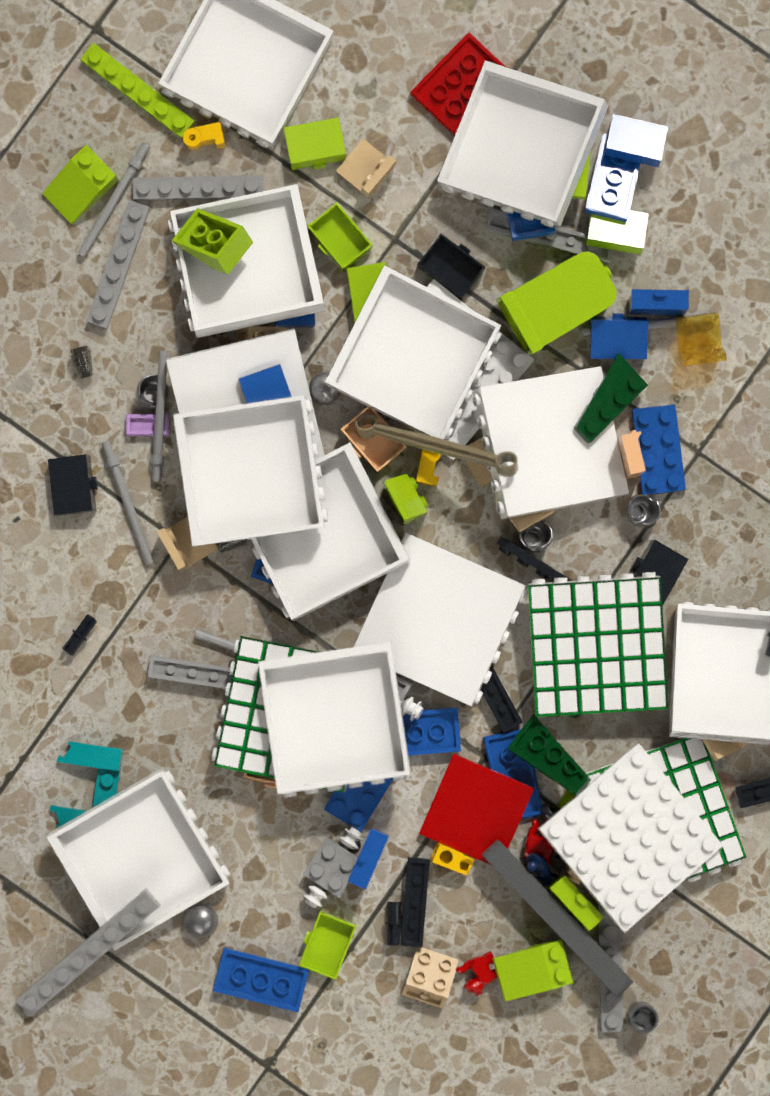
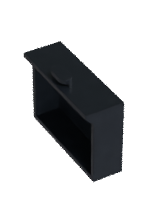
(451, 266)
(72, 485)
(662, 561)

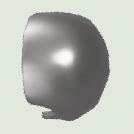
(147, 391)
(320, 392)
(642, 510)
(536, 537)
(200, 920)

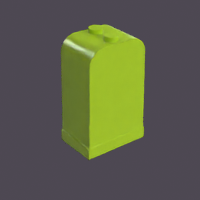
(558, 300)

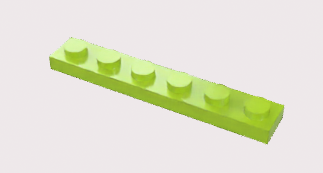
(137, 90)

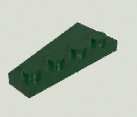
(616, 391)
(544, 753)

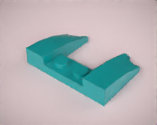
(109, 764)

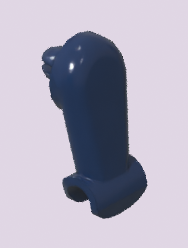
(538, 863)

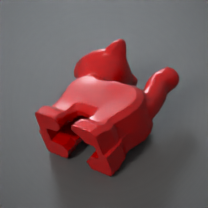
(537, 844)
(481, 969)

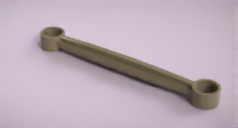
(437, 445)

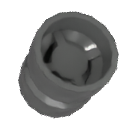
(642, 1017)

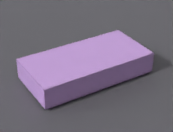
(145, 425)

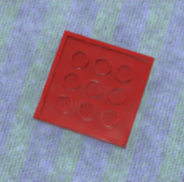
(451, 82)
(475, 808)

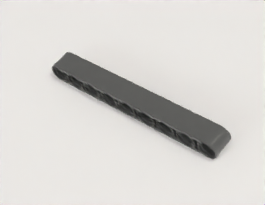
(557, 918)

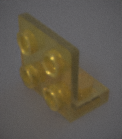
(699, 339)

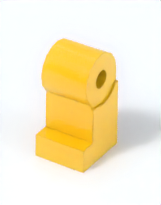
(204, 135)
(427, 468)
(451, 859)

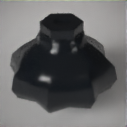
(547, 812)

